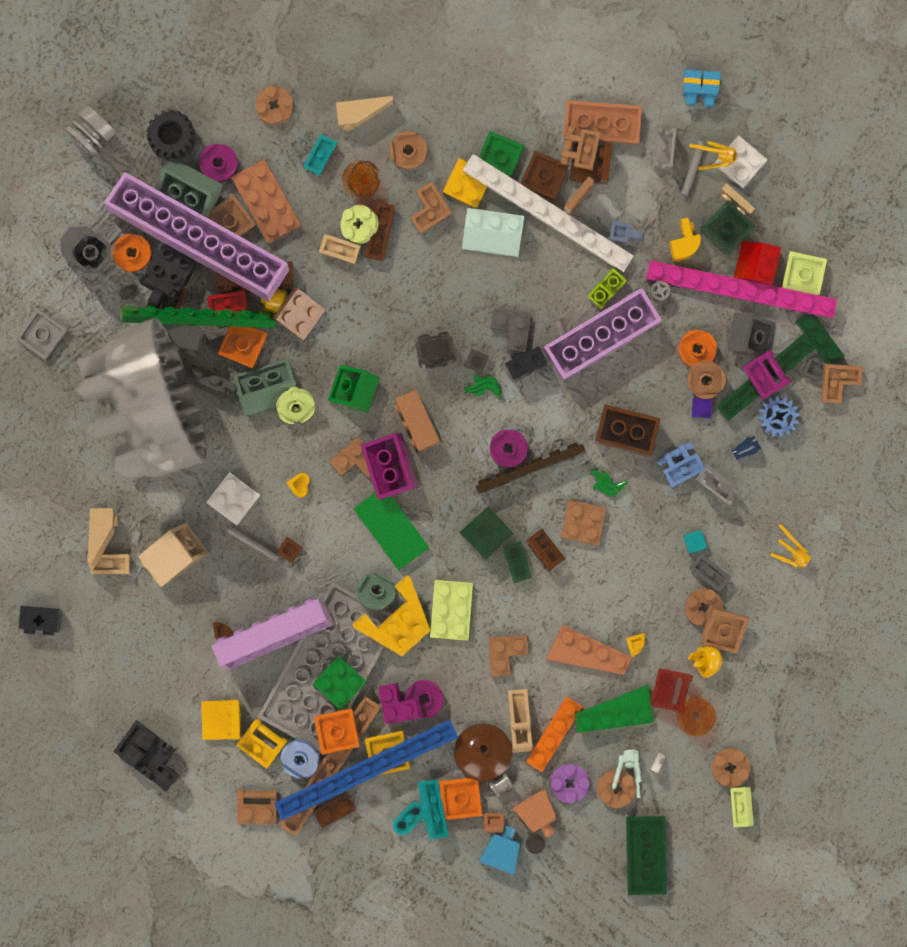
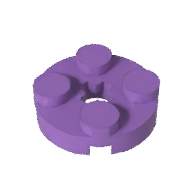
(568, 772)

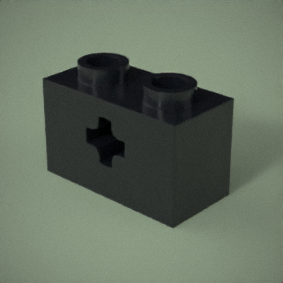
(526, 364)
(29, 615)

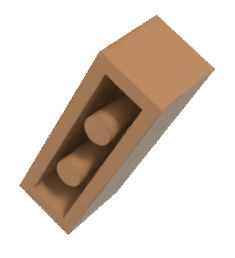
(416, 421)

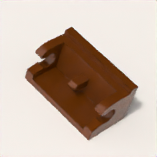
(545, 549)

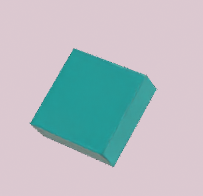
(695, 541)

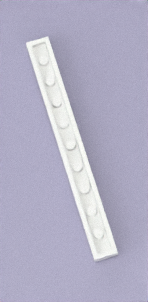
(547, 213)

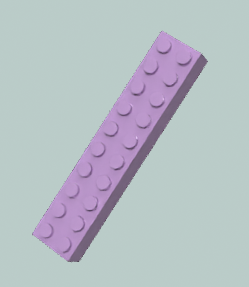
(196, 236)

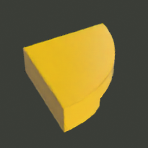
(636, 644)

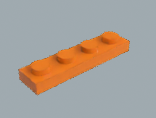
(553, 734)

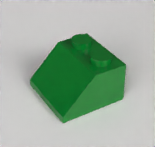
(354, 388)

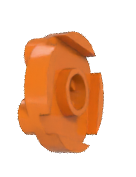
(134, 242)
(700, 338)

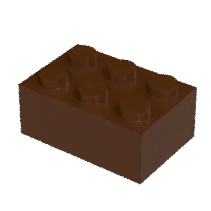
(627, 430)

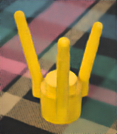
(725, 154)
(799, 556)

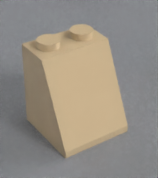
(172, 554)

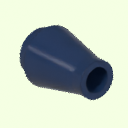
(747, 447)

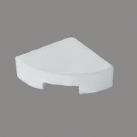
(657, 762)

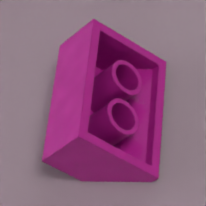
(390, 466)

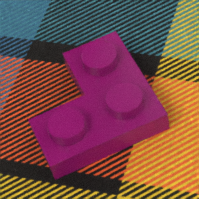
(394, 708)

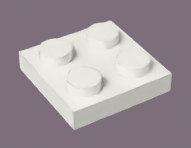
(746, 165)
(233, 498)

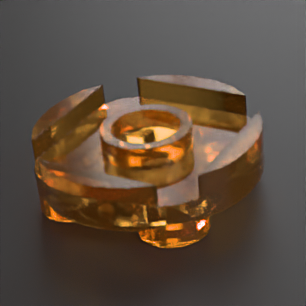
(706, 722)

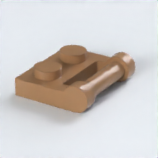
(256, 812)

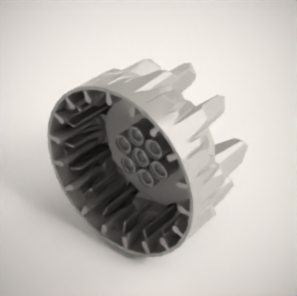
(151, 402)

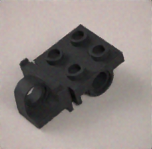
(167, 276)
(148, 755)

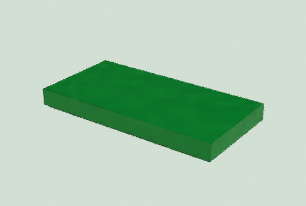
(391, 529)

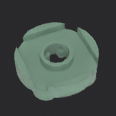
(371, 600)

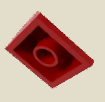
(757, 262)

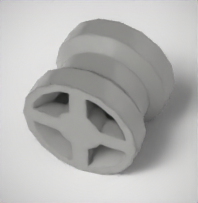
(663, 290)

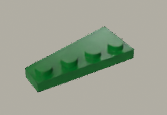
(621, 711)

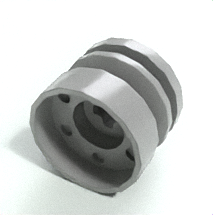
(90, 131)

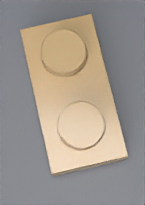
(741, 204)
(339, 249)
(112, 564)

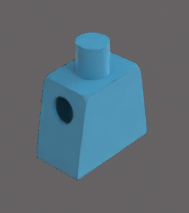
(502, 851)

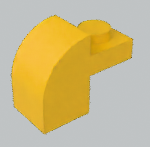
(687, 246)

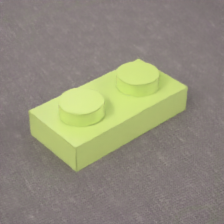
(741, 807)

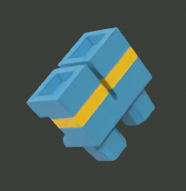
(693, 89)

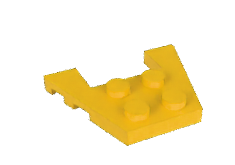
(401, 628)

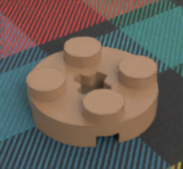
(263, 106)
(401, 159)
(701, 369)
(693, 603)
(736, 758)
(607, 795)

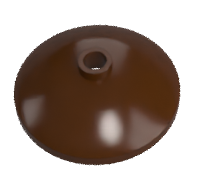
(478, 764)

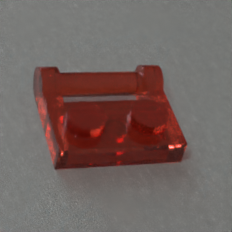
(665, 689)

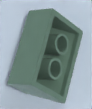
(189, 187)
(263, 386)

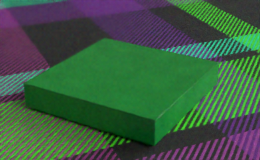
(501, 153)

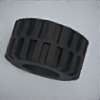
(171, 119)

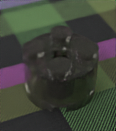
(435, 350)

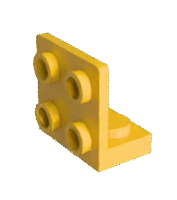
(221, 719)

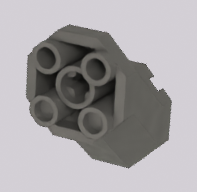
(85, 249)

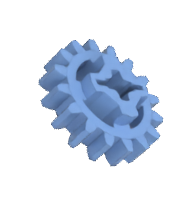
(783, 427)

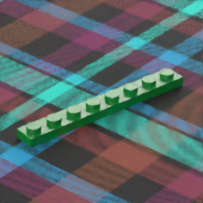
(203, 317)

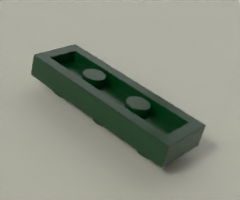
(820, 339)

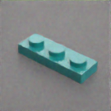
(433, 809)

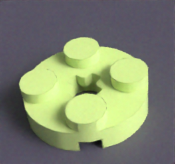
(352, 216)
(295, 396)

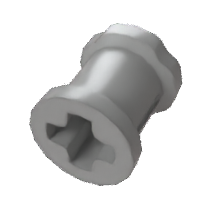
(501, 785)

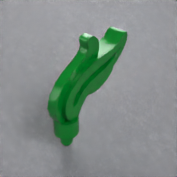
(483, 384)
(605, 484)

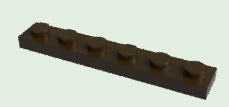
(522, 470)

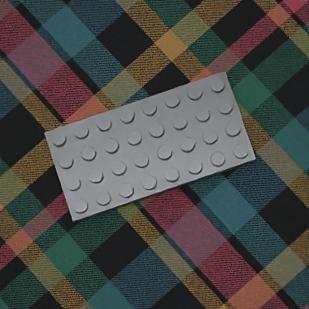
(294, 697)

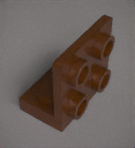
(601, 166)

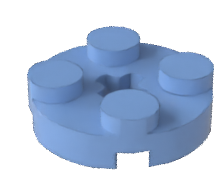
(305, 749)

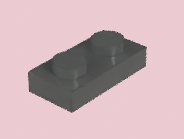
(709, 572)

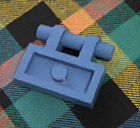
(684, 469)

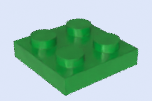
(339, 682)

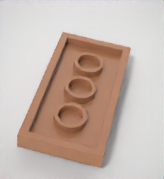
(614, 121)
(266, 201)

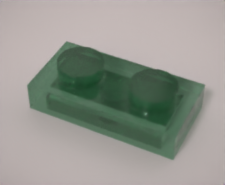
(517, 562)

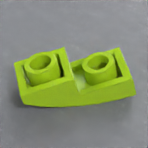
(607, 288)

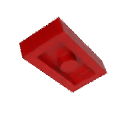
(233, 301)

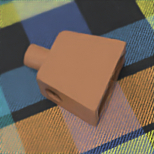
(537, 813)

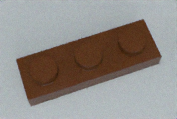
(378, 243)

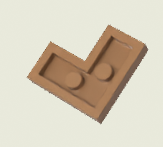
(434, 211)
(833, 379)
(349, 457)
(501, 648)

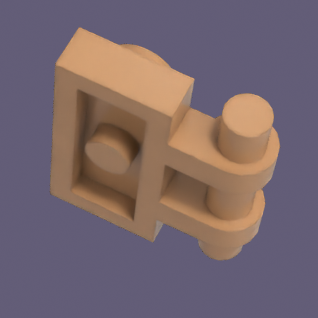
(586, 148)

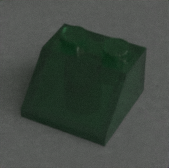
(486, 533)

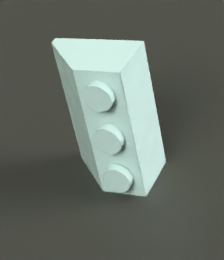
(492, 232)

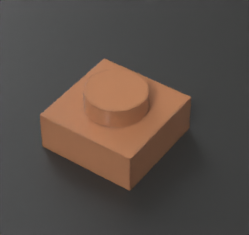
(493, 822)

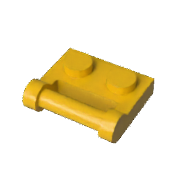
(257, 748)

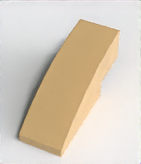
(520, 720)

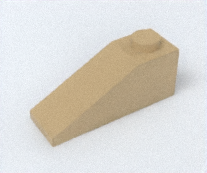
(357, 112)
(101, 530)

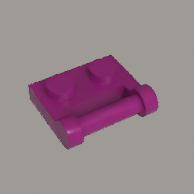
(761, 377)

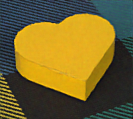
(299, 485)

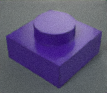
(701, 408)

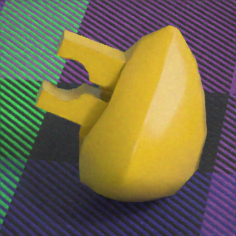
(707, 660)

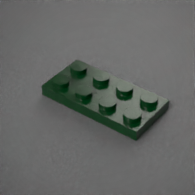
(646, 855)

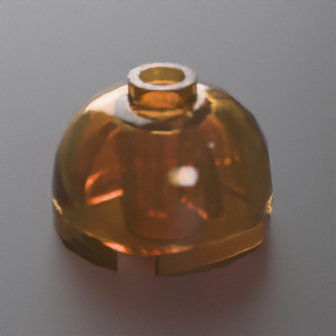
(361, 179)

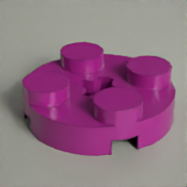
(229, 162)
(506, 459)
(434, 694)

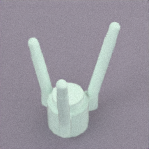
(631, 760)

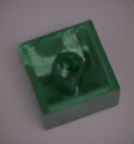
(727, 228)

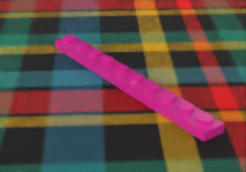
(742, 289)

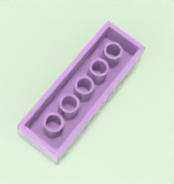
(602, 334)
(272, 634)

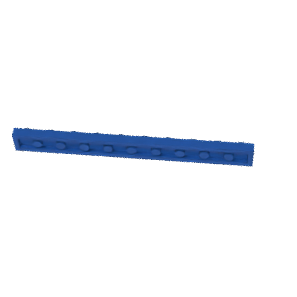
(366, 770)

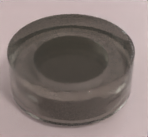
(128, 292)
(535, 844)

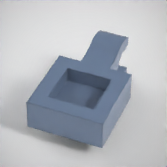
(621, 232)

